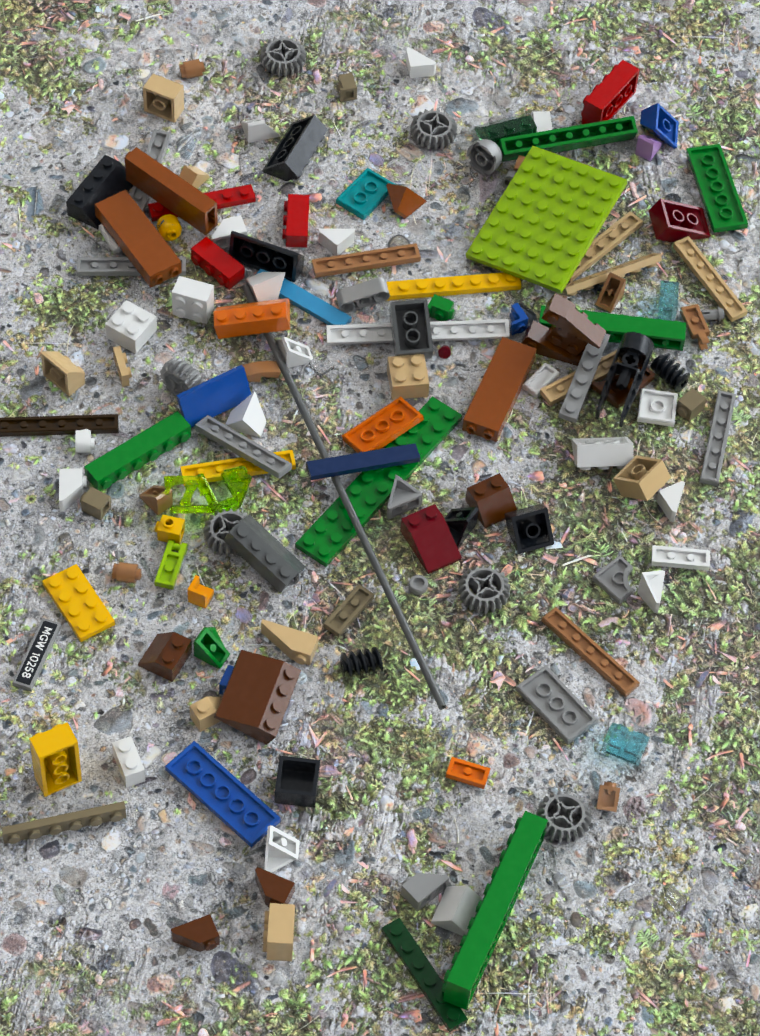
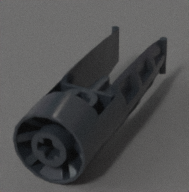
(634, 352)

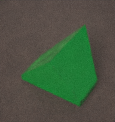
(210, 648)

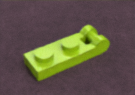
(170, 565)

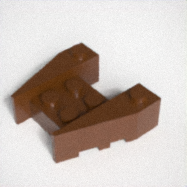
(568, 332)

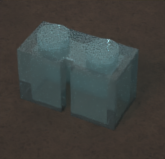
(667, 300)
(625, 744)

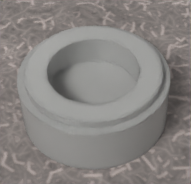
(418, 584)

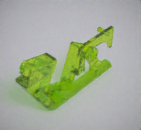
(235, 479)

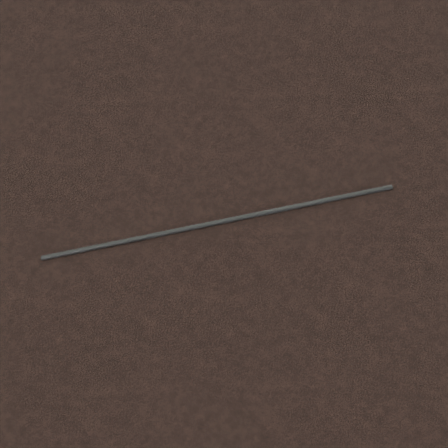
(353, 516)

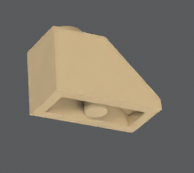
(203, 712)

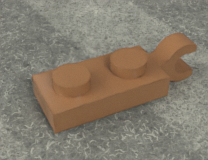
(696, 324)

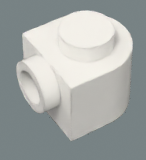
(83, 441)

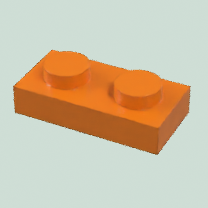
(467, 772)

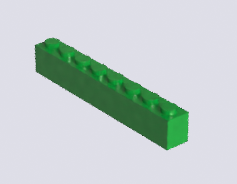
(569, 137)
(663, 333)

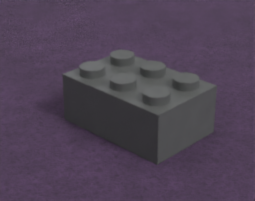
(411, 328)

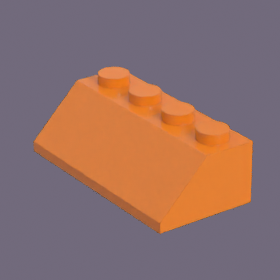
(252, 318)

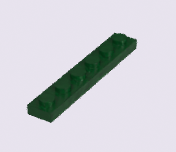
(423, 973)

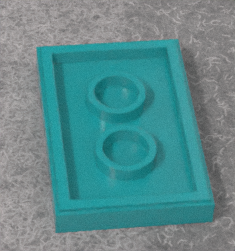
(364, 194)

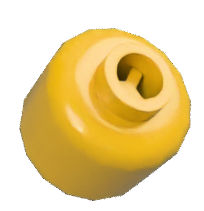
(168, 226)

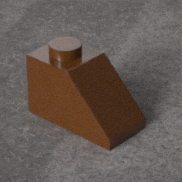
(273, 887)
(197, 934)

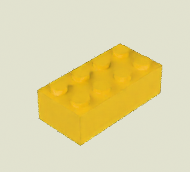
(55, 759)

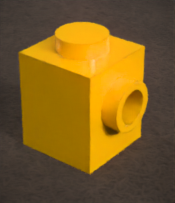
(170, 529)

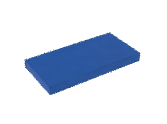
(214, 395)

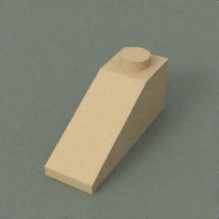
(292, 642)

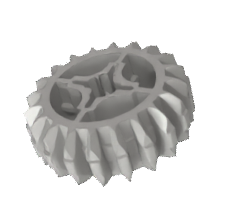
(283, 56)
(433, 129)
(179, 376)
(226, 520)
(486, 594)
(566, 809)

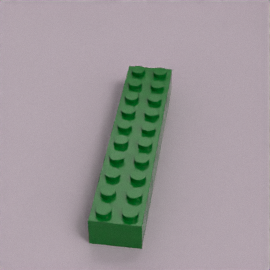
(494, 910)

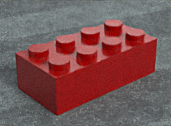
(611, 93)

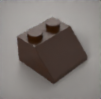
(492, 500)
(167, 655)

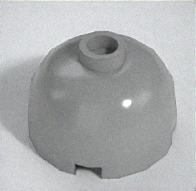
(484, 156)

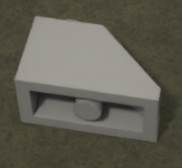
(423, 888)

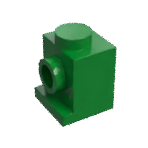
(441, 308)

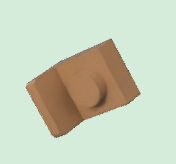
(608, 797)

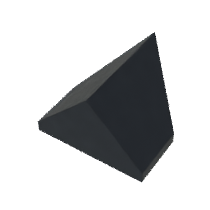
(461, 523)

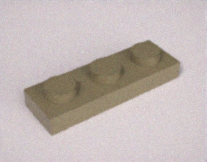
(348, 610)

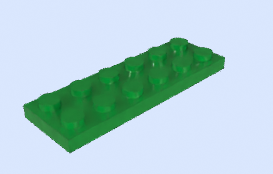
(716, 188)

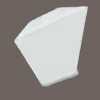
(258, 130)
(266, 285)
(294, 352)
(247, 417)
(651, 588)
(280, 849)

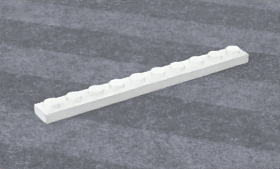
(440, 331)

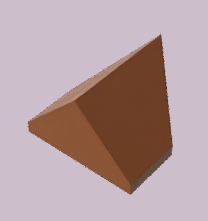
(404, 200)

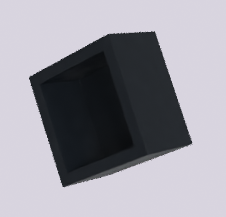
(297, 781)

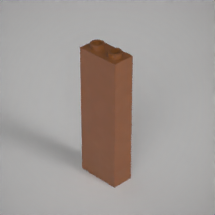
(171, 191)
(138, 238)
(499, 389)

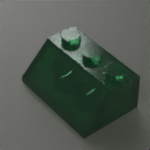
(506, 127)

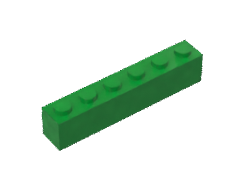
(138, 451)

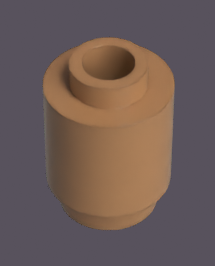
(192, 69)
(126, 572)

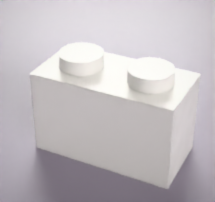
(128, 761)

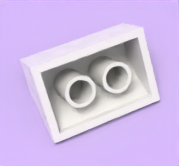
(602, 452)

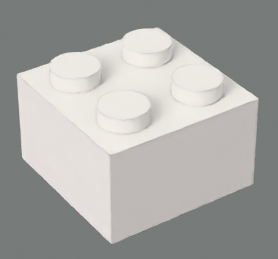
(192, 300)
(131, 326)

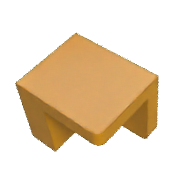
(199, 594)

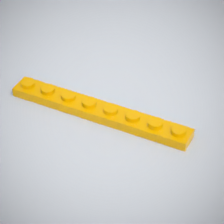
(452, 285)

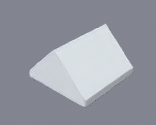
(456, 909)

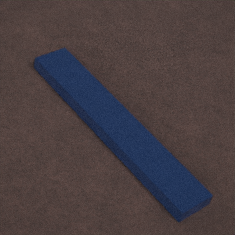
(363, 461)

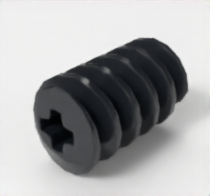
(670, 372)
(360, 661)

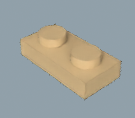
(120, 362)

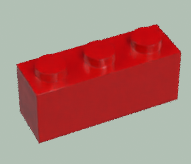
(296, 220)
(217, 263)

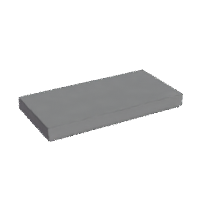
(556, 704)

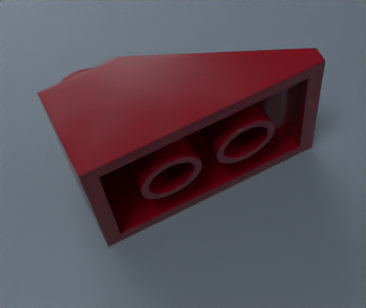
(678, 220)
(430, 538)

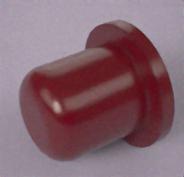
(444, 352)

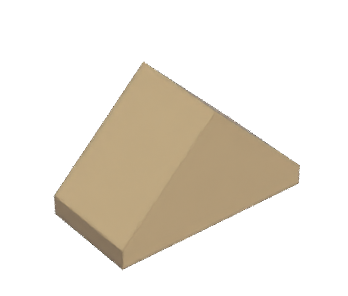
(194, 176)

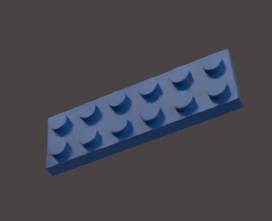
(222, 793)

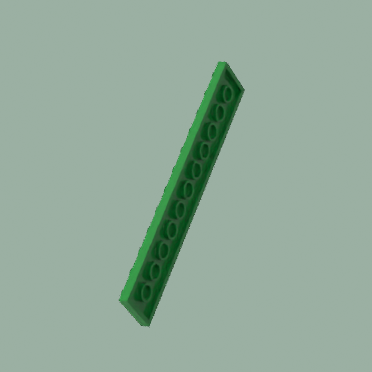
(373, 487)

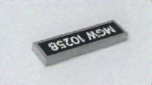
(36, 654)

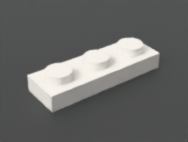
(680, 557)

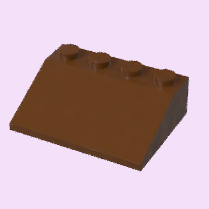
(257, 695)

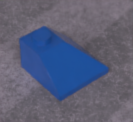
(660, 124)

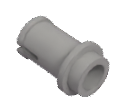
(713, 314)

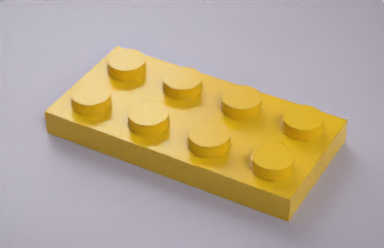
(78, 602)

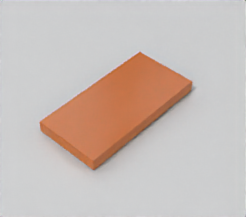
(383, 426)

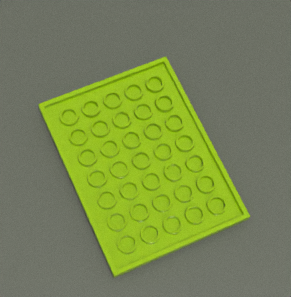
(546, 219)

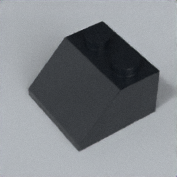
(529, 528)

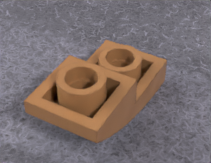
(256, 370)

